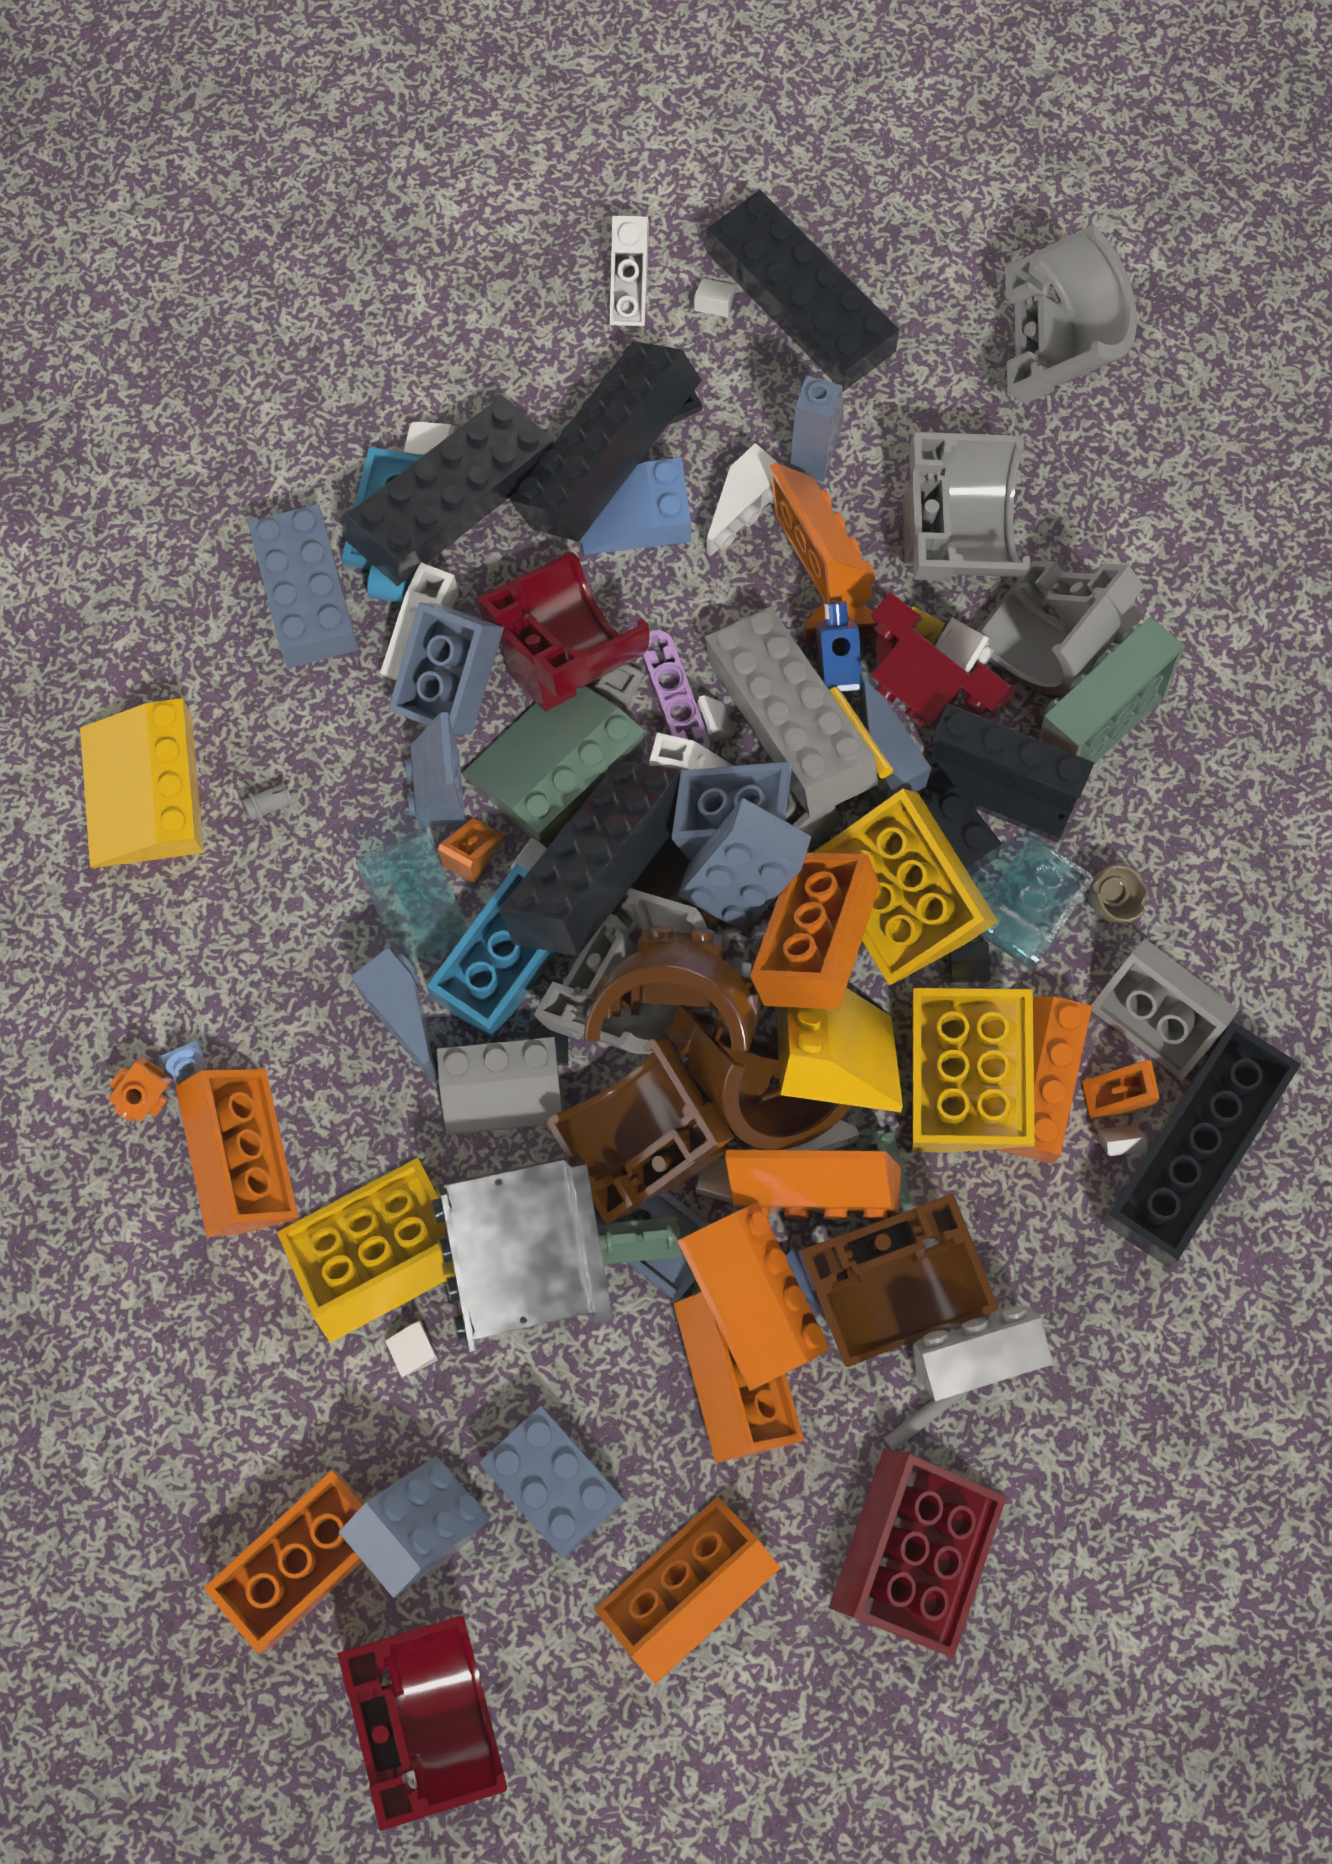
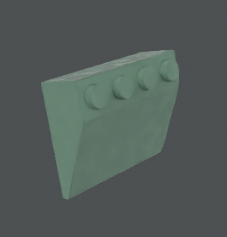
(1115, 694)
(555, 761)

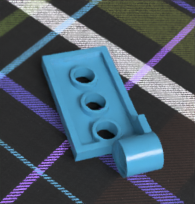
(379, 469)

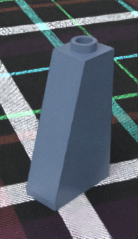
(816, 427)

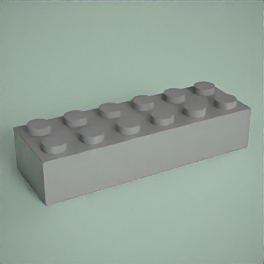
(792, 711)

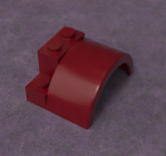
(557, 632)
(924, 675)
(422, 1722)

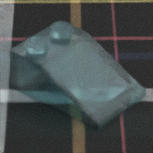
(413, 896)
(1034, 901)

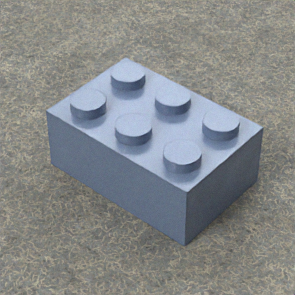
(445, 667)
(744, 865)
(552, 1482)
(414, 1525)

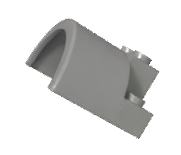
(1082, 332)
(966, 515)
(1054, 652)
(567, 1005)

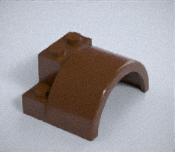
(682, 972)
(740, 1082)
(644, 1125)
(893, 1285)

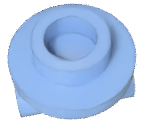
(184, 1061)

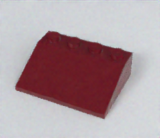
(918, 1552)

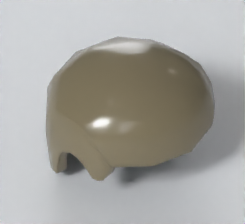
(1118, 894)

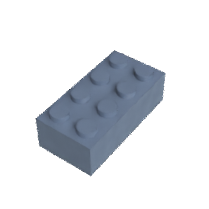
(303, 586)

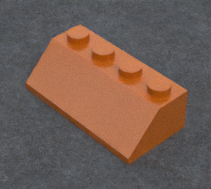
(820, 537)
(1057, 1052)
(236, 1151)
(816, 1182)
(753, 1296)
(735, 1418)
(686, 1589)

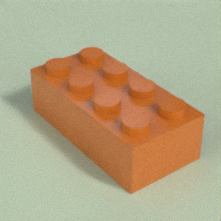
(816, 932)
(290, 1565)

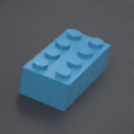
(485, 971)

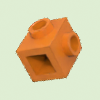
(147, 1079)

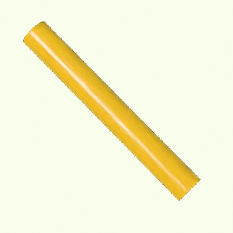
(882, 765)

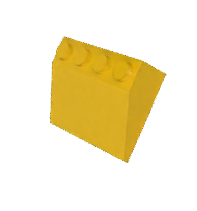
(141, 785)
(924, 892)
(839, 1054)
(972, 1069)
(368, 1251)

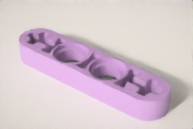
(677, 696)

